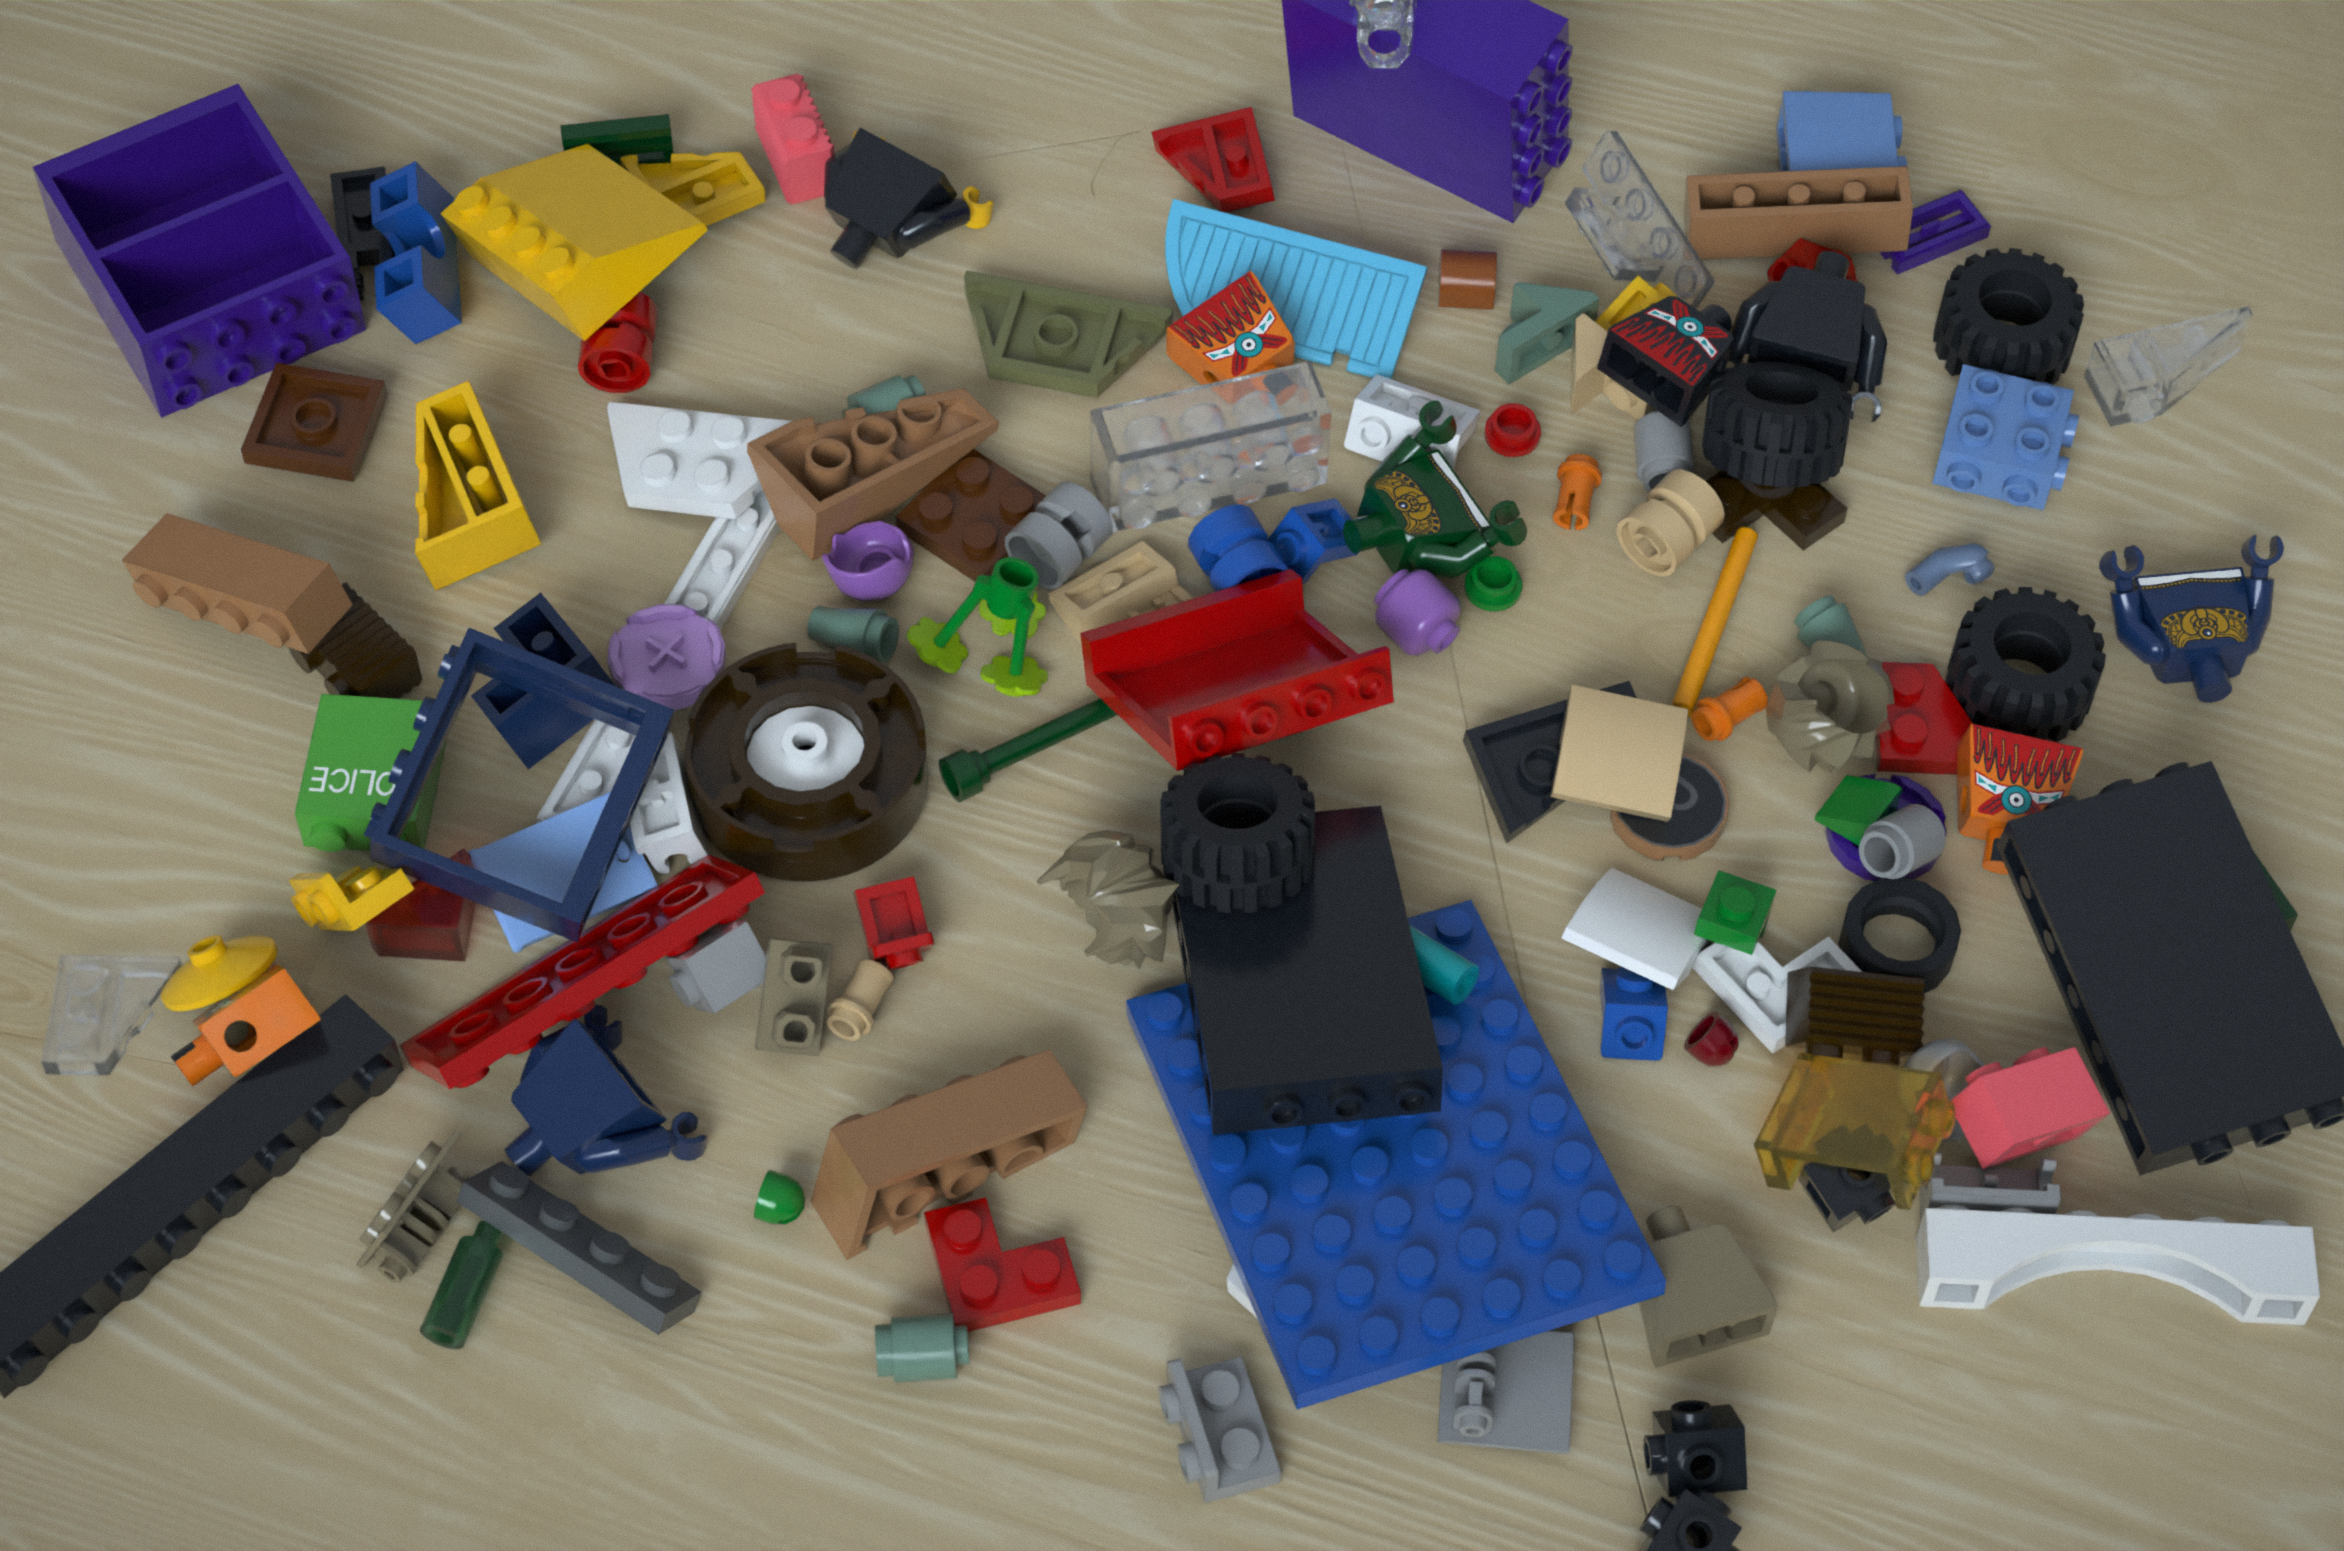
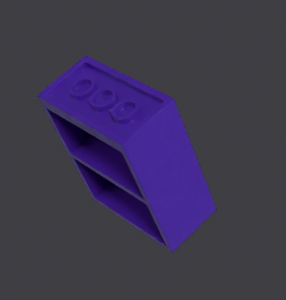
(1467, 110)
(200, 249)

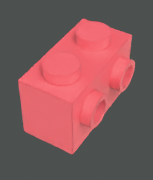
(2028, 1105)

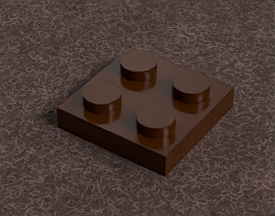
(314, 422)
(969, 514)

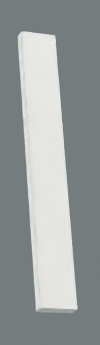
(712, 588)

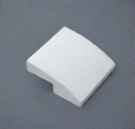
(1638, 928)

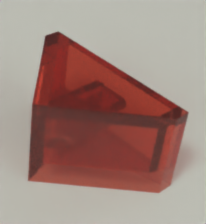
(425, 923)

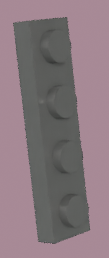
(579, 1247)

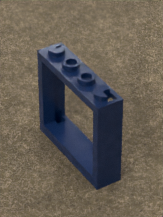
(556, 684)

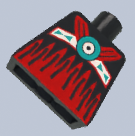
(1669, 355)

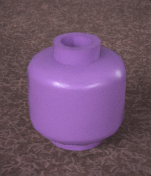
(1417, 612)

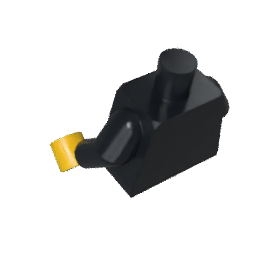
(892, 200)

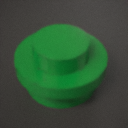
(1493, 584)

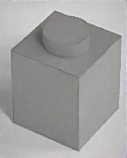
(719, 967)

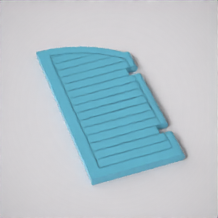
(1322, 289)

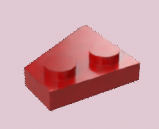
(1923, 722)

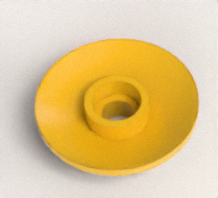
(217, 970)

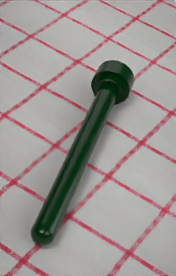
(967, 772)

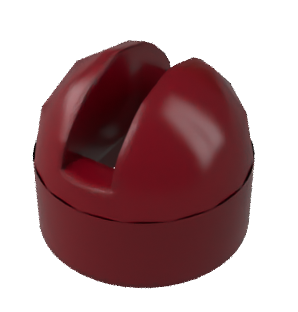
(1712, 1040)

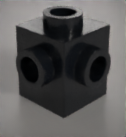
(1844, 1198)
(1697, 1448)
(1696, 1514)

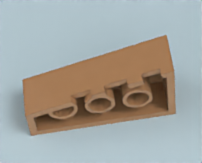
(941, 1145)

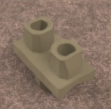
(793, 996)

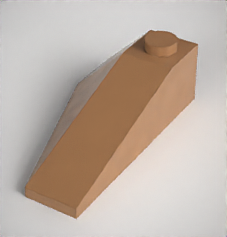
(863, 465)

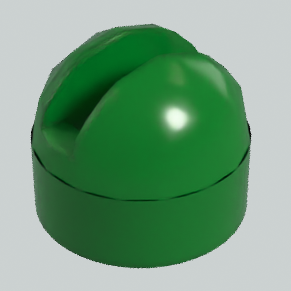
(779, 1199)

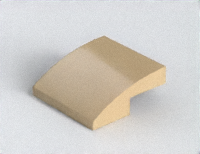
(1118, 589)
(1620, 753)

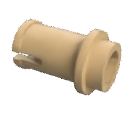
(853, 1011)

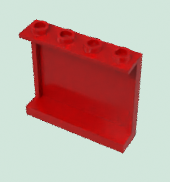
(1231, 671)

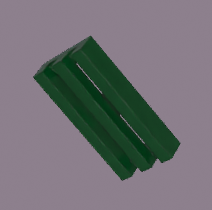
(640, 136)

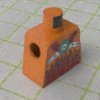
(1231, 335)
(2006, 779)
(274, 1016)

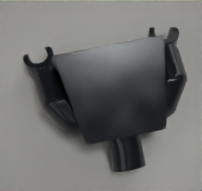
(1815, 323)

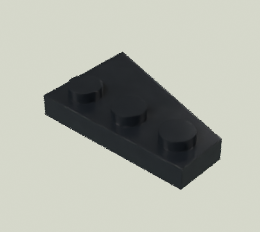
(1519, 762)

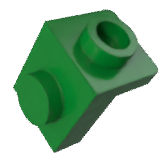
(1735, 912)

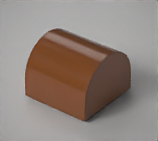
(1467, 279)

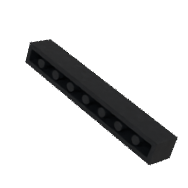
(188, 1186)

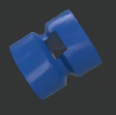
(1233, 547)

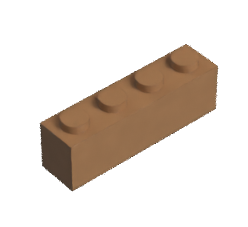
(1772, 210)
(237, 583)

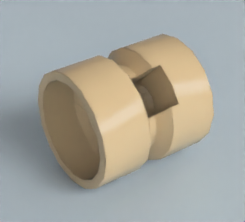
(1670, 523)

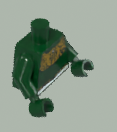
(1424, 514)

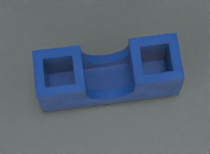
(420, 284)

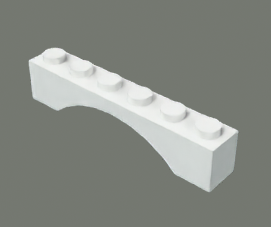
(2246, 1269)

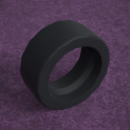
(1908, 899)

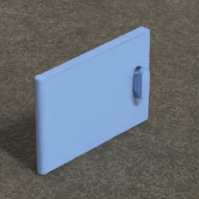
(546, 860)

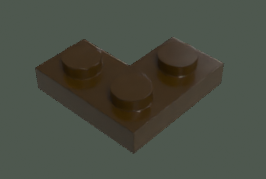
(1799, 512)

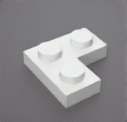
(1757, 983)

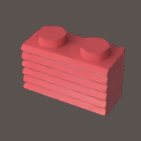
(792, 136)

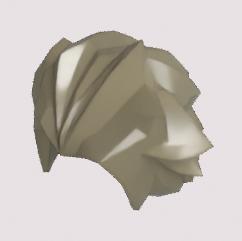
(1830, 705)
(1121, 895)

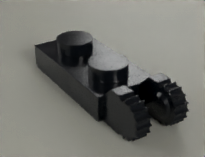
(354, 220)

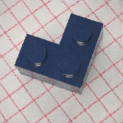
(524, 720)

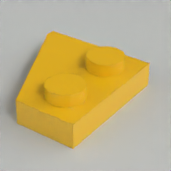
(703, 185)

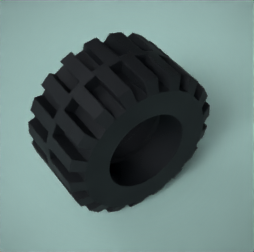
(2016, 291)
(1777, 424)
(2035, 631)
(1237, 832)

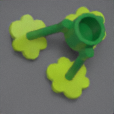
(1011, 605)

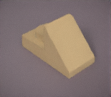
(1587, 380)

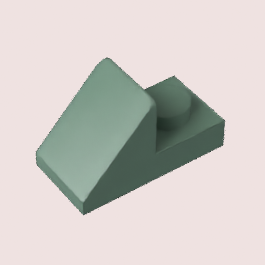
(1540, 327)

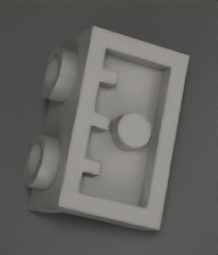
(1221, 1429)

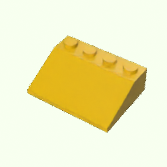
(572, 233)

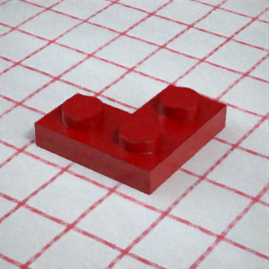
(993, 1285)

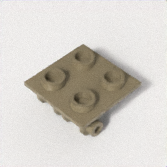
(403, 1226)

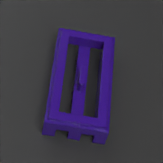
(1940, 237)

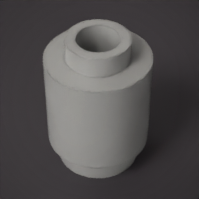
(1661, 448)
(1902, 842)

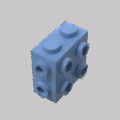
(1837, 131)
(2006, 438)

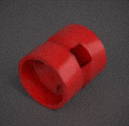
(621, 350)

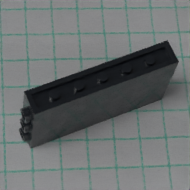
(2176, 967)
(1314, 1000)

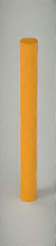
(1715, 619)

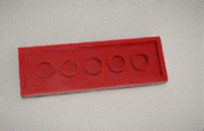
(576, 973)

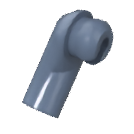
(1945, 561)

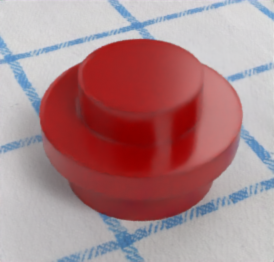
(1512, 430)

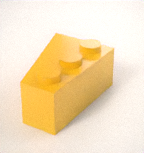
(466, 491)

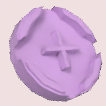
(666, 655)

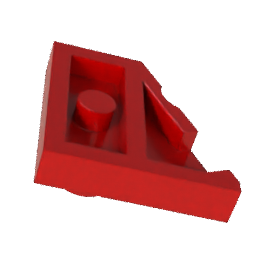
(1219, 158)

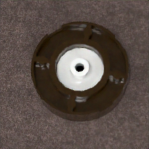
(806, 762)

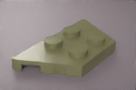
(1059, 334)

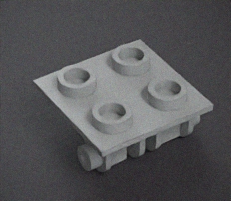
(1511, 1396)

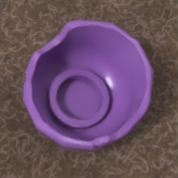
(870, 560)

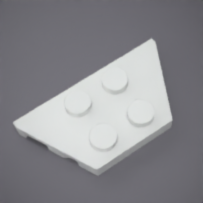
(686, 458)

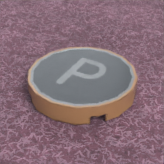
(1695, 821)

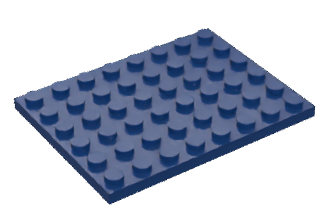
(1422, 1230)

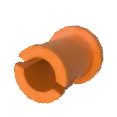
(1578, 479)
(1718, 715)

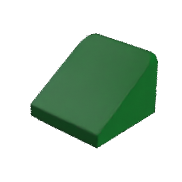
(1857, 805)

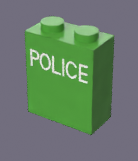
(350, 771)

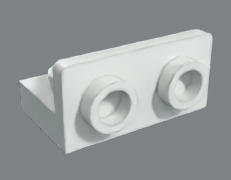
(1391, 410)

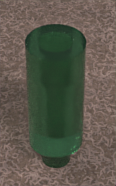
(463, 1288)

